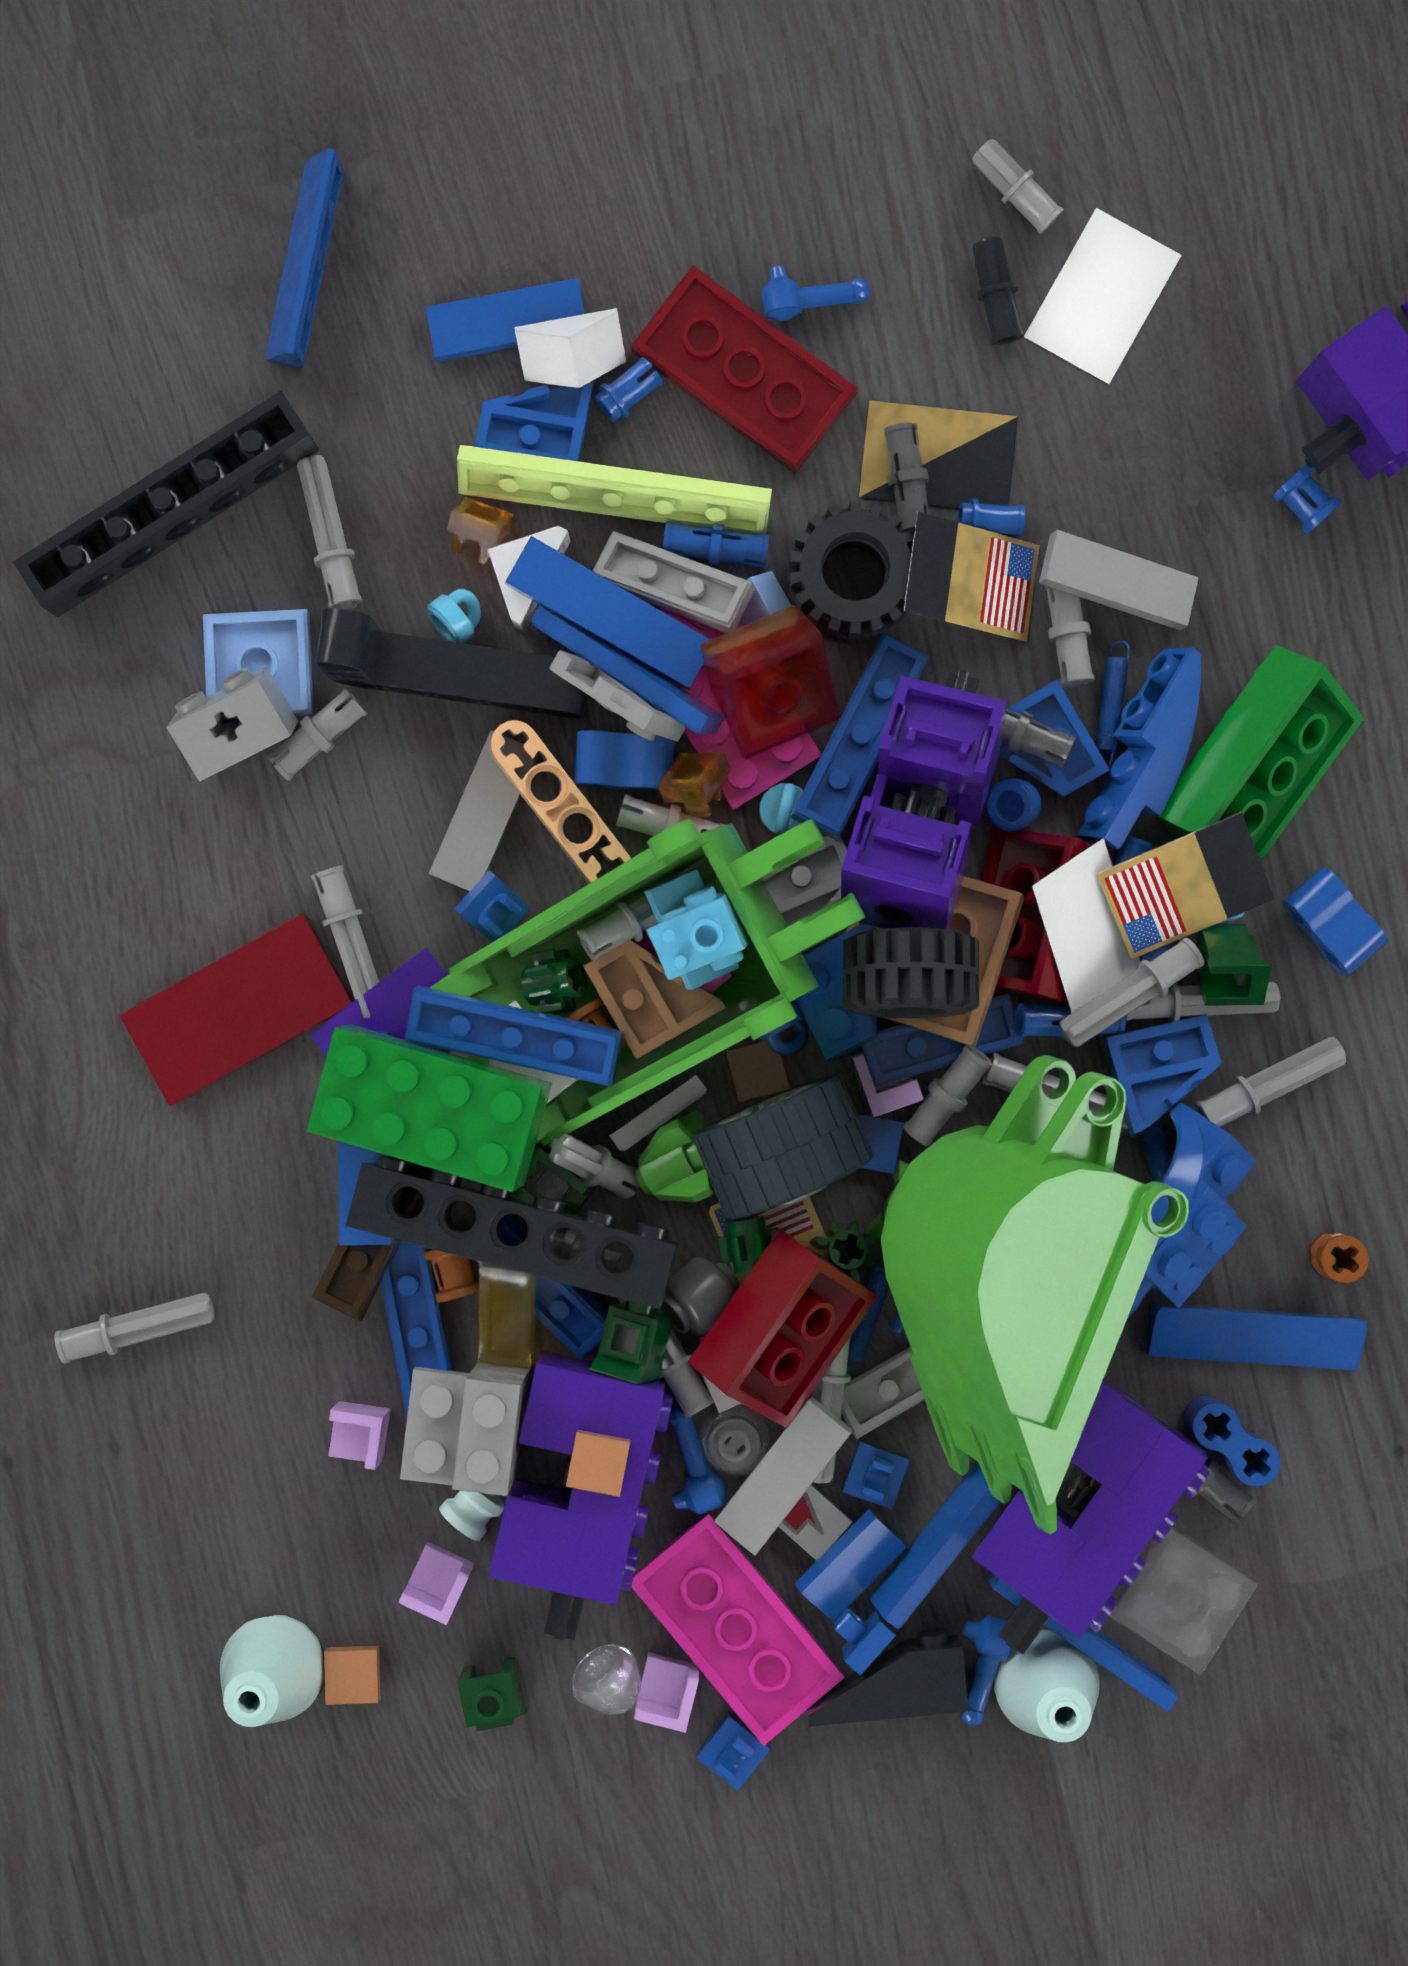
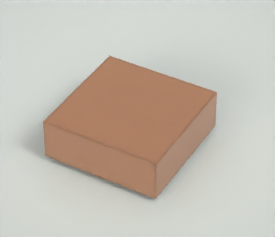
(598, 1463)
(352, 1675)

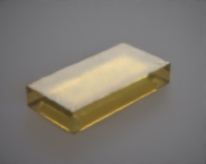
(506, 1317)

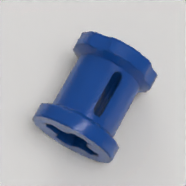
(1299, 506)

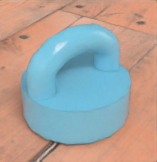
(449, 617)
(778, 807)

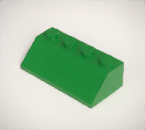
(1266, 751)

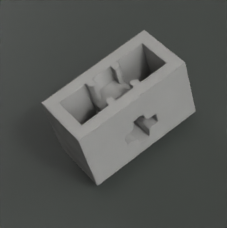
(216, 745)

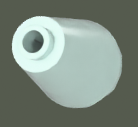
(270, 1671)
(1048, 1688)

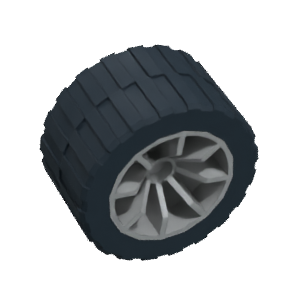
(783, 1147)

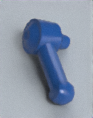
(785, 299)
(702, 1488)
(991, 1651)

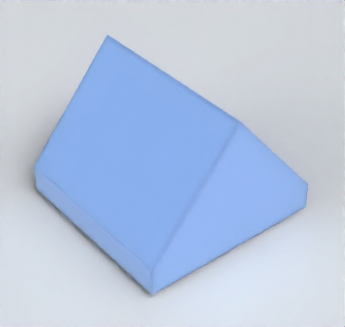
(766, 598)

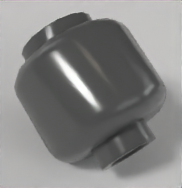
(699, 1295)

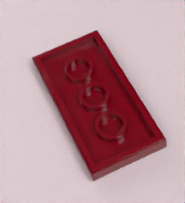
(744, 369)
(236, 1009)

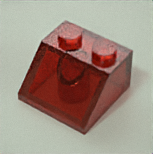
(771, 680)

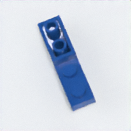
(1158, 735)

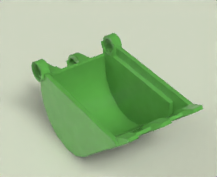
(754, 998)
(1018, 1276)

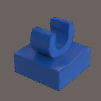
(492, 907)
(875, 1474)
(863, 1638)
(732, 1751)

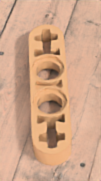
(568, 801)

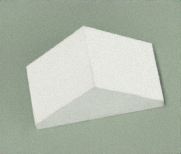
(571, 348)
(504, 558)

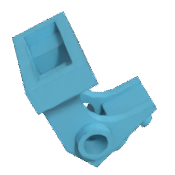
(695, 930)

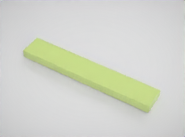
(611, 490)

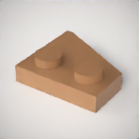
(644, 1000)

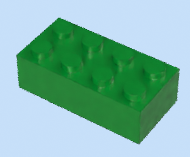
(429, 1107)

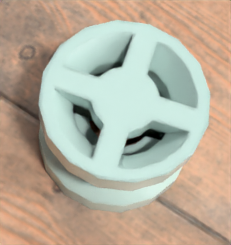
(471, 1512)

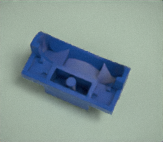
(1207, 1170)

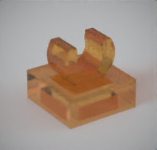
(479, 523)
(695, 781)

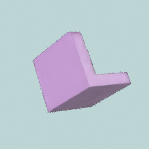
(887, 1096)
(359, 1432)
(436, 1583)
(667, 1692)

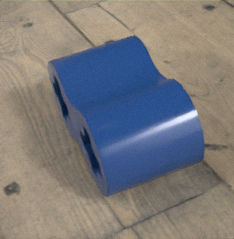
(621, 761)
(1334, 921)
(1231, 1441)

